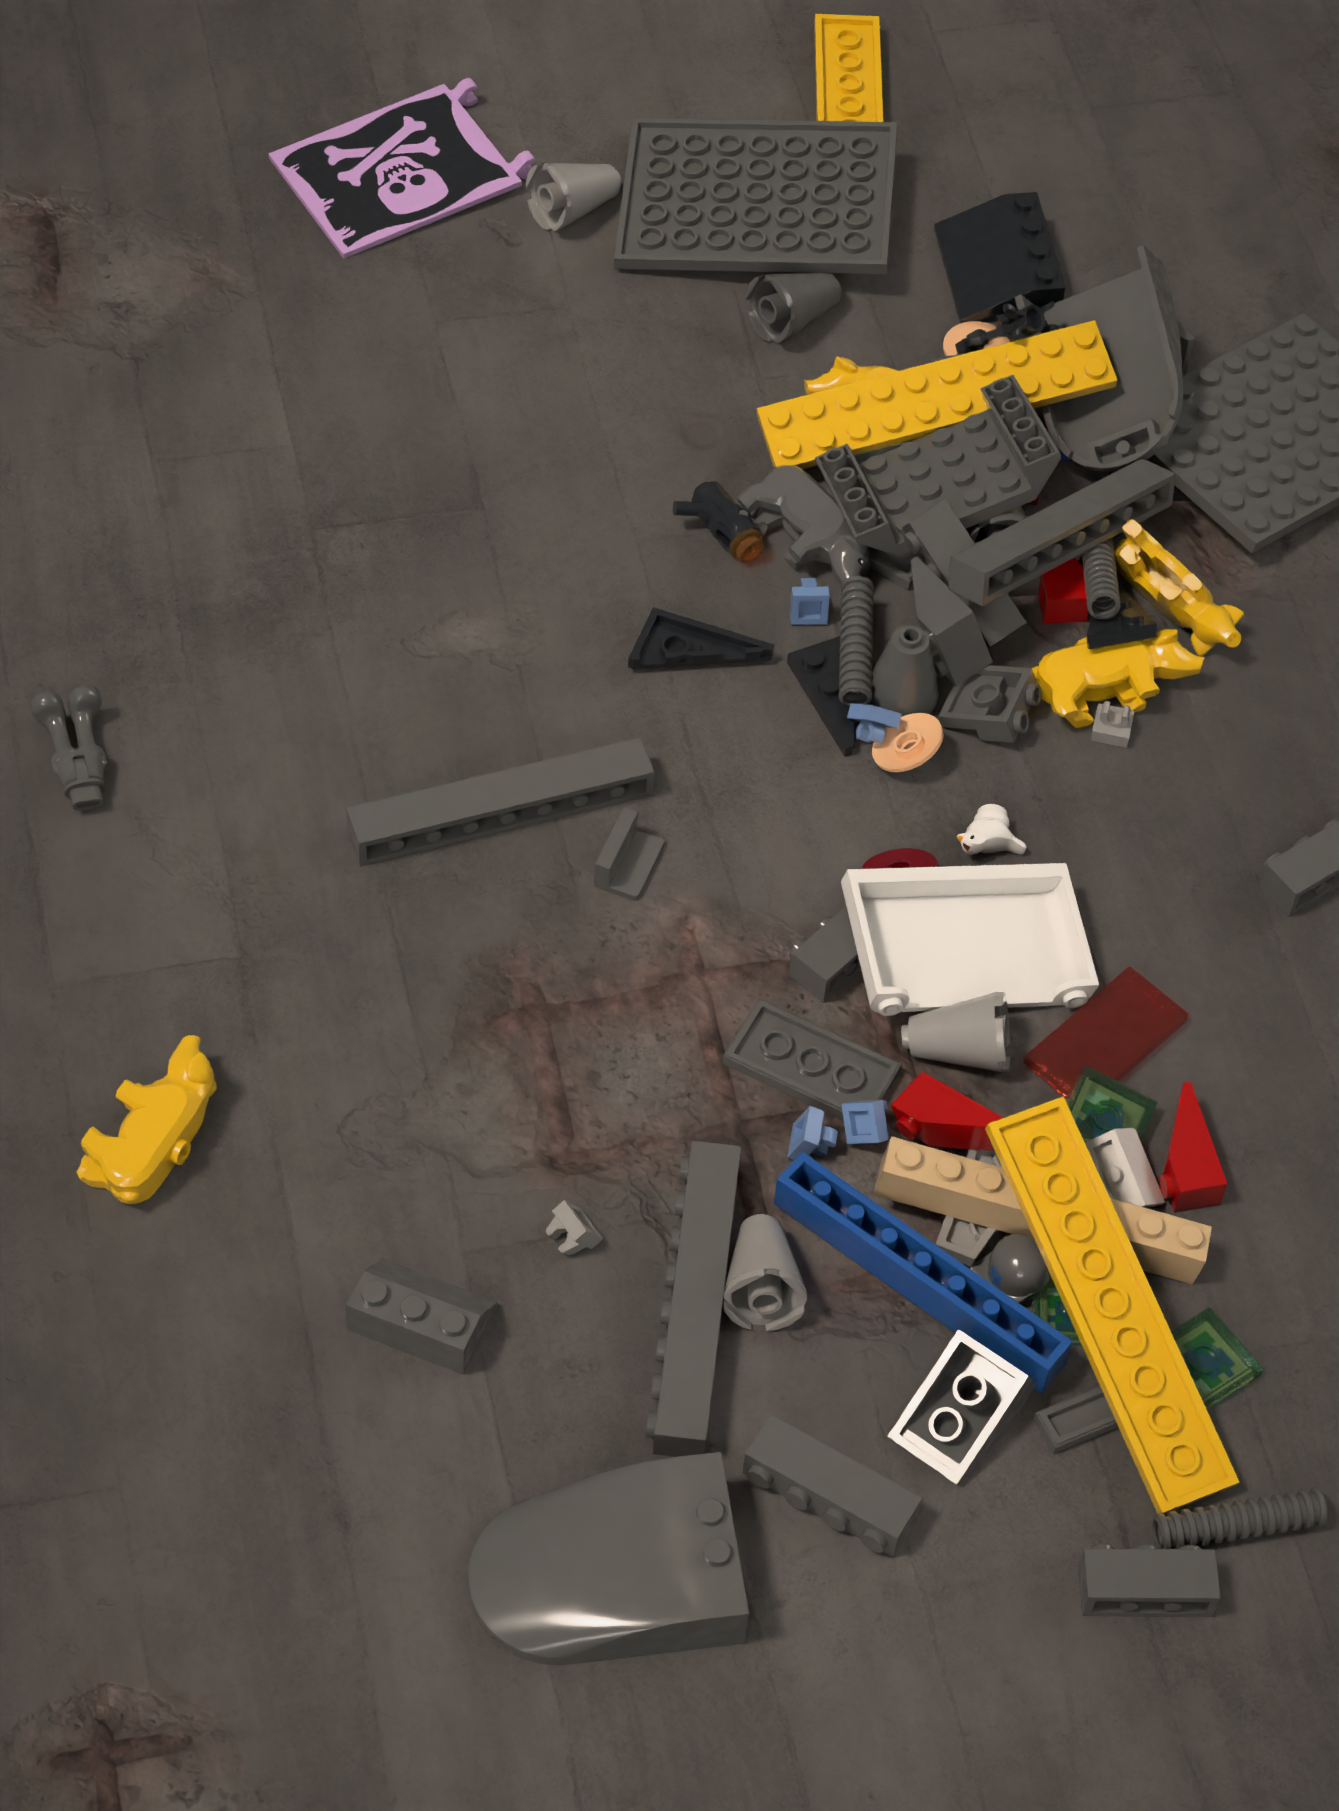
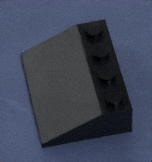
(998, 255)

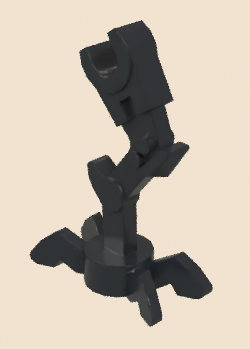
(1027, 321)

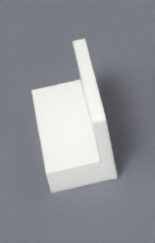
(1125, 1168)

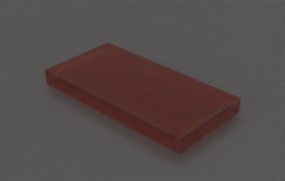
(1107, 1033)

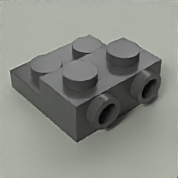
(993, 703)

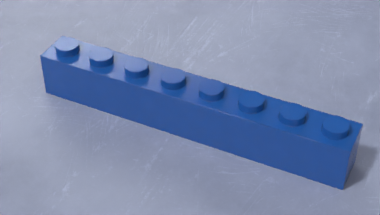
(920, 1270)

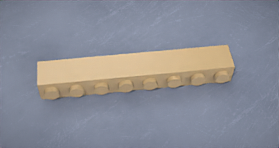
(984, 1197)

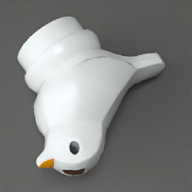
(990, 833)

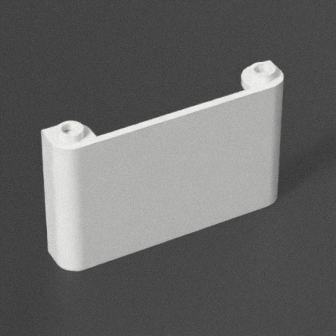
(968, 933)

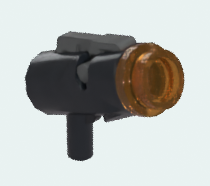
(725, 519)

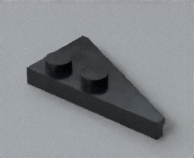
(1126, 626)
(681, 641)
(818, 675)

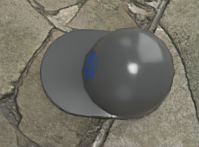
(1015, 1267)

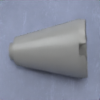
(569, 191)
(962, 1033)
(763, 1277)

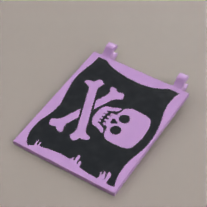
(398, 169)

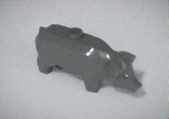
(809, 518)

